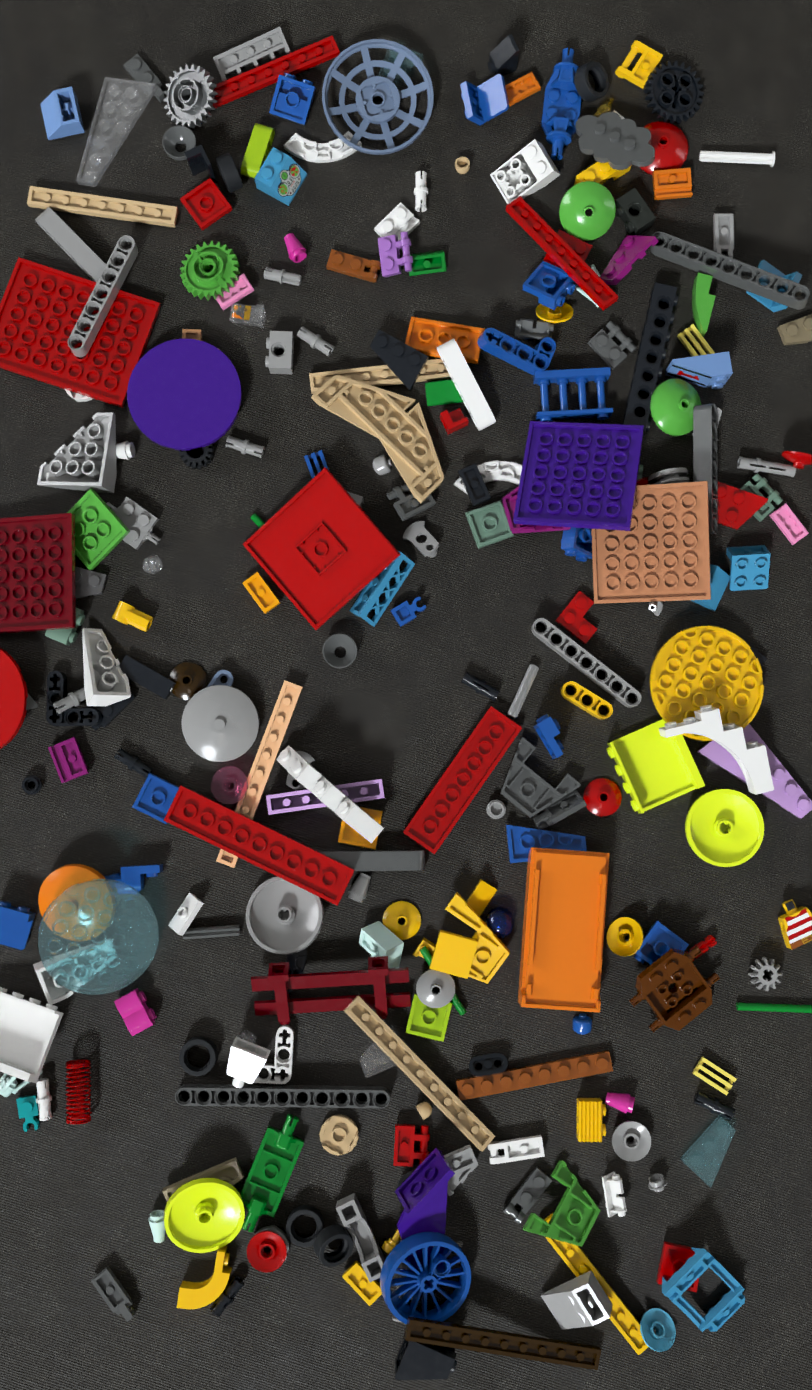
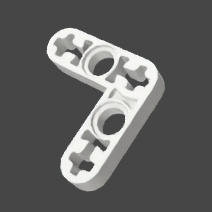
(279, 1063)

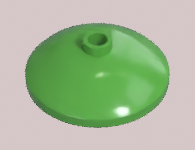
(579, 199)
(668, 409)

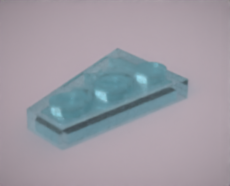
(709, 1150)

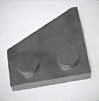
(89, 583)

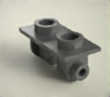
(525, 330)

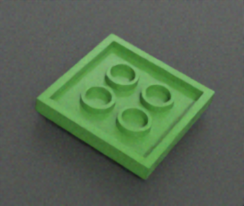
(96, 529)

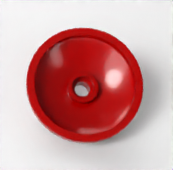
(668, 155)

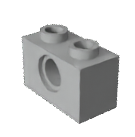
(280, 341)

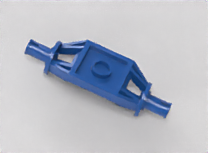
(561, 105)

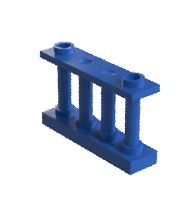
(580, 376)

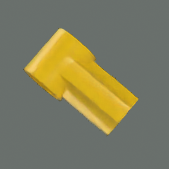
(129, 615)

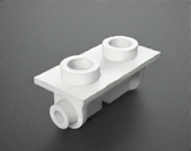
(612, 1188)

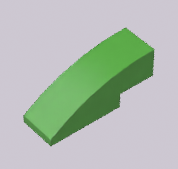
(702, 302)

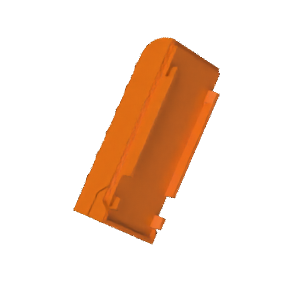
(563, 930)

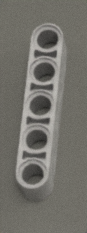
(71, 243)

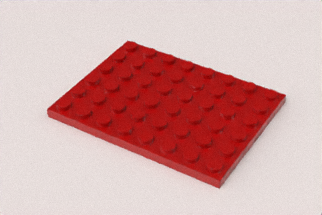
(39, 317)

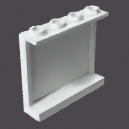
(25, 1034)

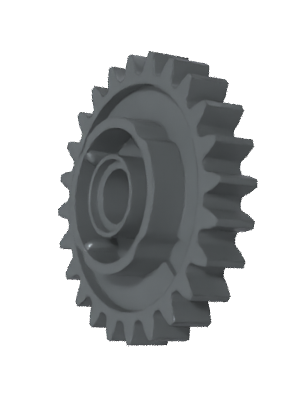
(190, 96)

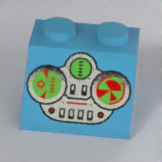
(280, 176)

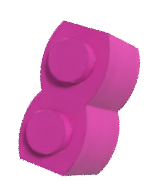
(135, 1011)

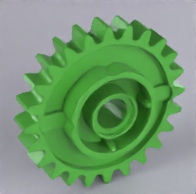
(219, 279)

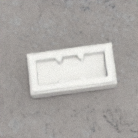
(185, 914)

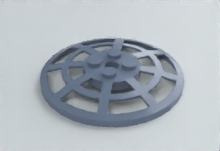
(374, 87)

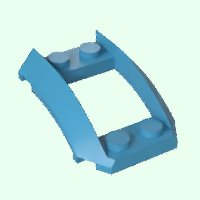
(687, 1275)

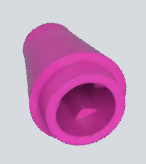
(295, 249)
(620, 1101)

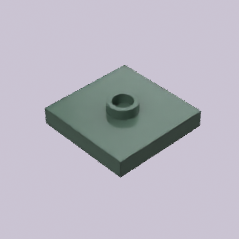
(489, 524)

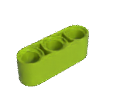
(257, 149)

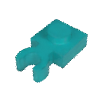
(28, 1109)

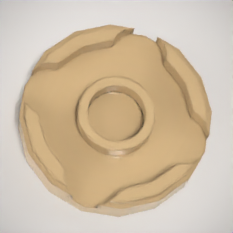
(339, 1134)

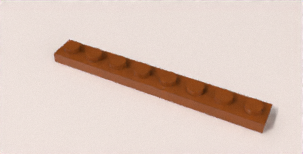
(535, 1075)

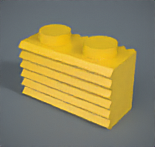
(589, 1120)

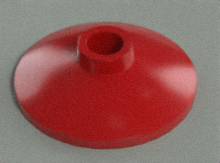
(798, 459)
(592, 797)
(263, 1260)

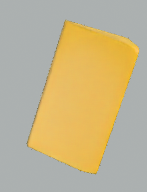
(481, 897)

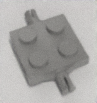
(138, 521)

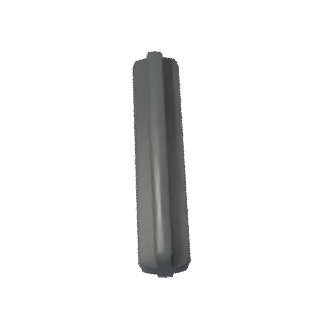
(210, 932)

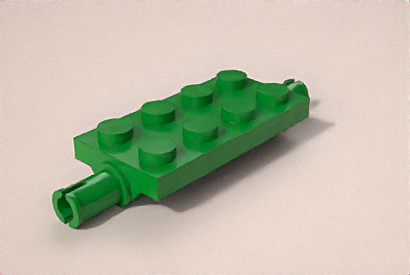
(270, 1172)

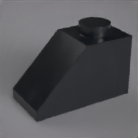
(504, 57)

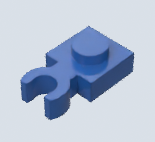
(405, 613)

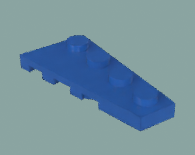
(522, 839)

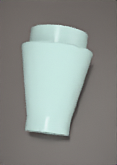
(157, 1226)

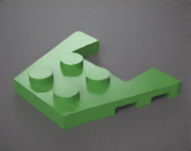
(573, 1215)

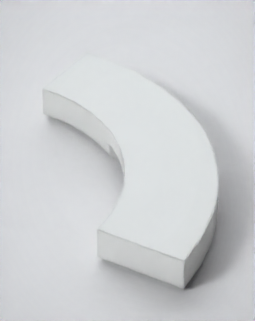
(319, 152)
(496, 471)

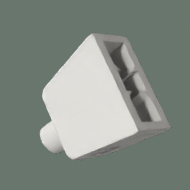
(245, 1061)

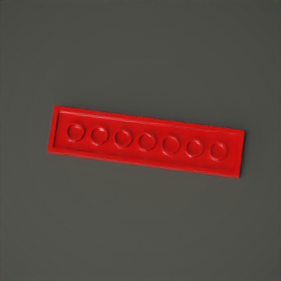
(462, 780)

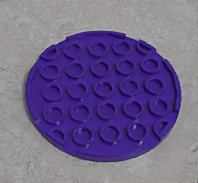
(184, 394)

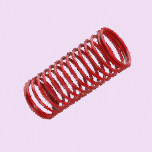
(73, 1065)

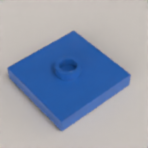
(155, 797)

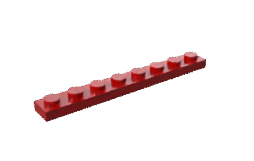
(268, 73)
(561, 253)

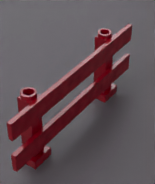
(280, 981)

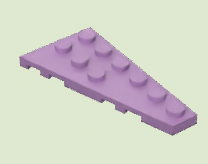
(786, 790)

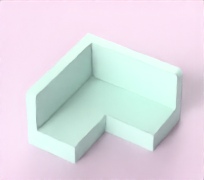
(382, 942)

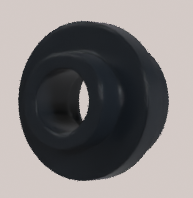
(26, 784)

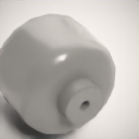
(382, 464)

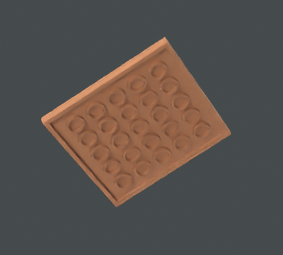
(662, 553)

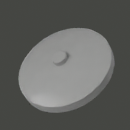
(220, 723)
(283, 916)

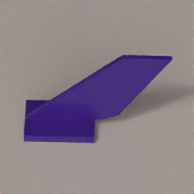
(425, 1200)

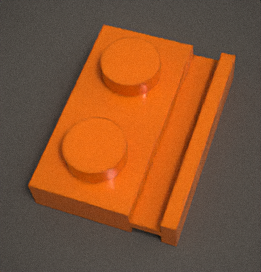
(672, 183)

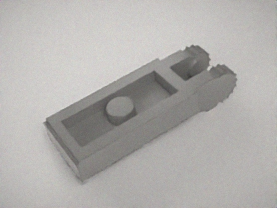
(723, 233)

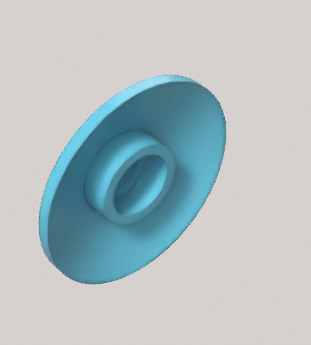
(664, 1328)

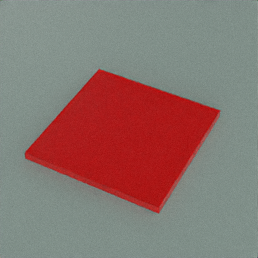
(321, 549)

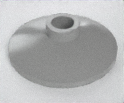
(432, 979)
(638, 1147)

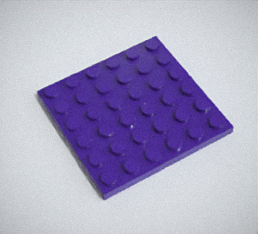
(579, 475)

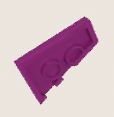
(627, 253)

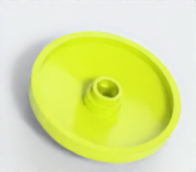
(724, 827)
(204, 1215)

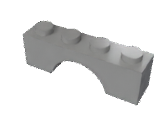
(362, 1235)

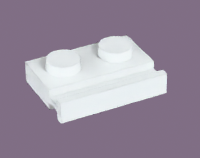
(397, 221)

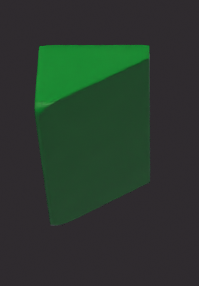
(428, 263)
(441, 393)

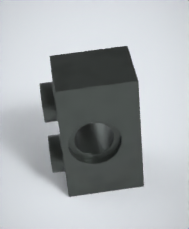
(634, 202)

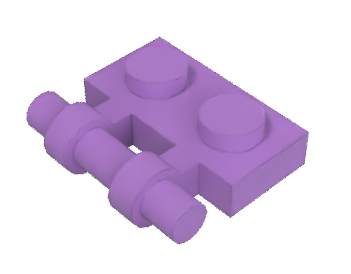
(390, 254)

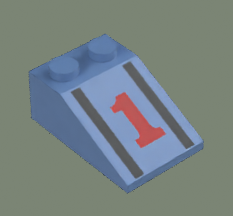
(702, 370)

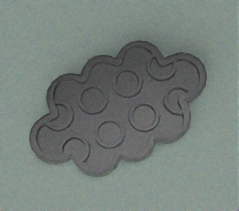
(615, 141)

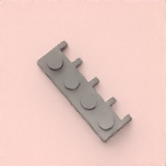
(251, 52)

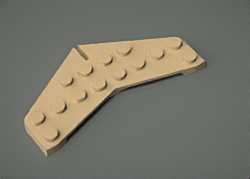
(384, 416)

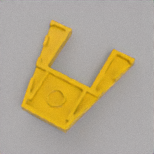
(490, 949)

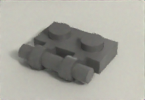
(607, 349)
(408, 506)

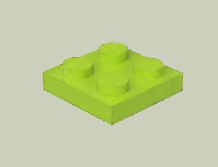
(428, 1021)

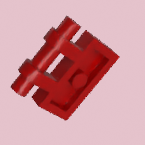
(404, 1144)

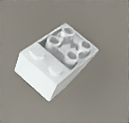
(525, 172)

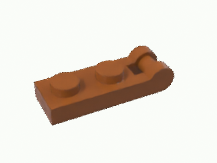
(353, 265)

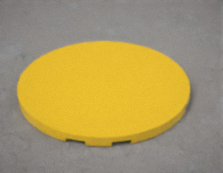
(706, 669)

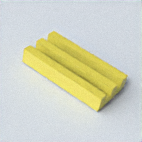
(699, 337)
(728, 1085)

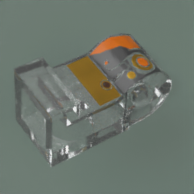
(248, 315)

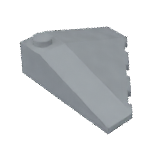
(87, 460)

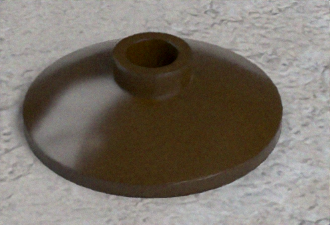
(197, 682)

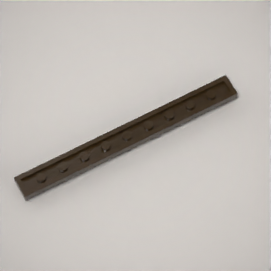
(502, 1343)

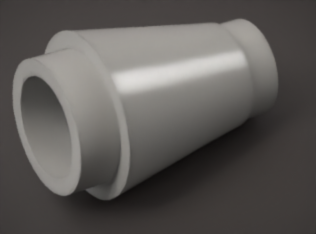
(359, 888)

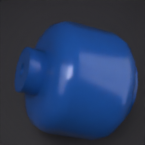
(582, 1024)

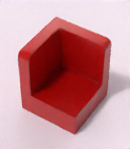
(453, 421)

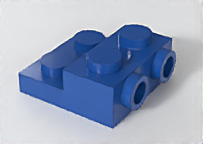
(292, 98)
(549, 285)
(577, 543)
(547, 730)
(657, 943)

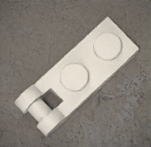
(516, 1149)

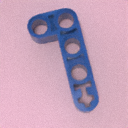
(515, 347)

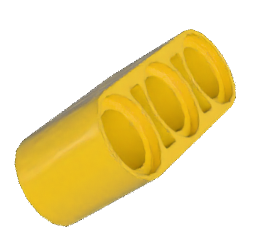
(596, 701)

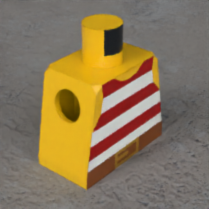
(795, 925)

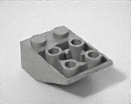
(578, 1302)

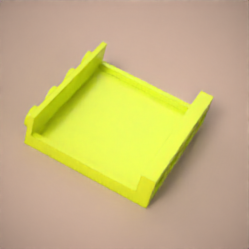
(654, 766)

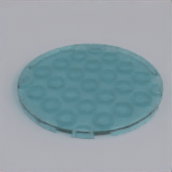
(98, 937)

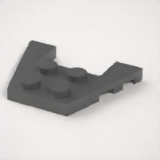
(528, 789)

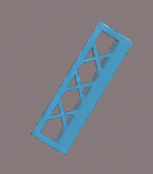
(370, 595)

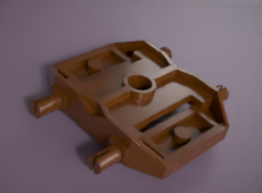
(675, 968)

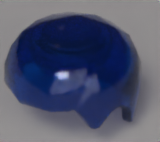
(500, 921)

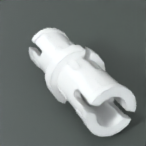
(421, 191)
(43, 1099)

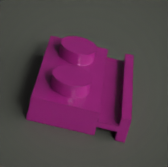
(68, 760)

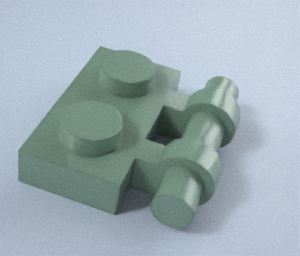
(772, 495)

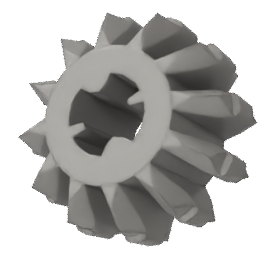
(772, 974)

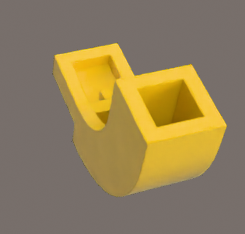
(200, 1294)

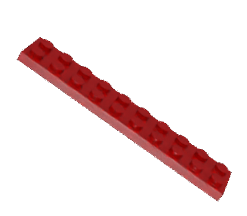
(259, 845)

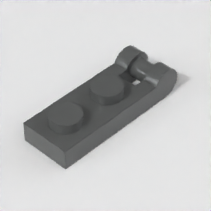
(527, 1194)

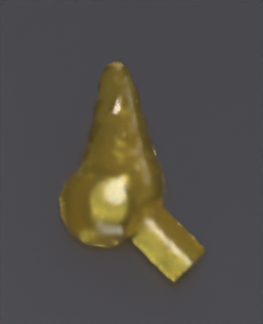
(605, 107)

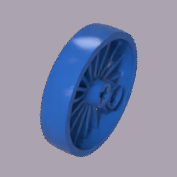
(425, 1277)

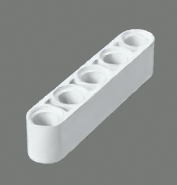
(466, 384)

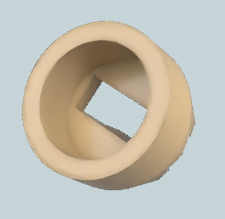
(462, 165)
(424, 1109)

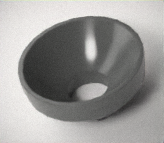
(175, 136)
(334, 642)

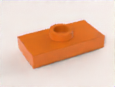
(522, 88)

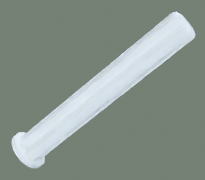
(737, 157)

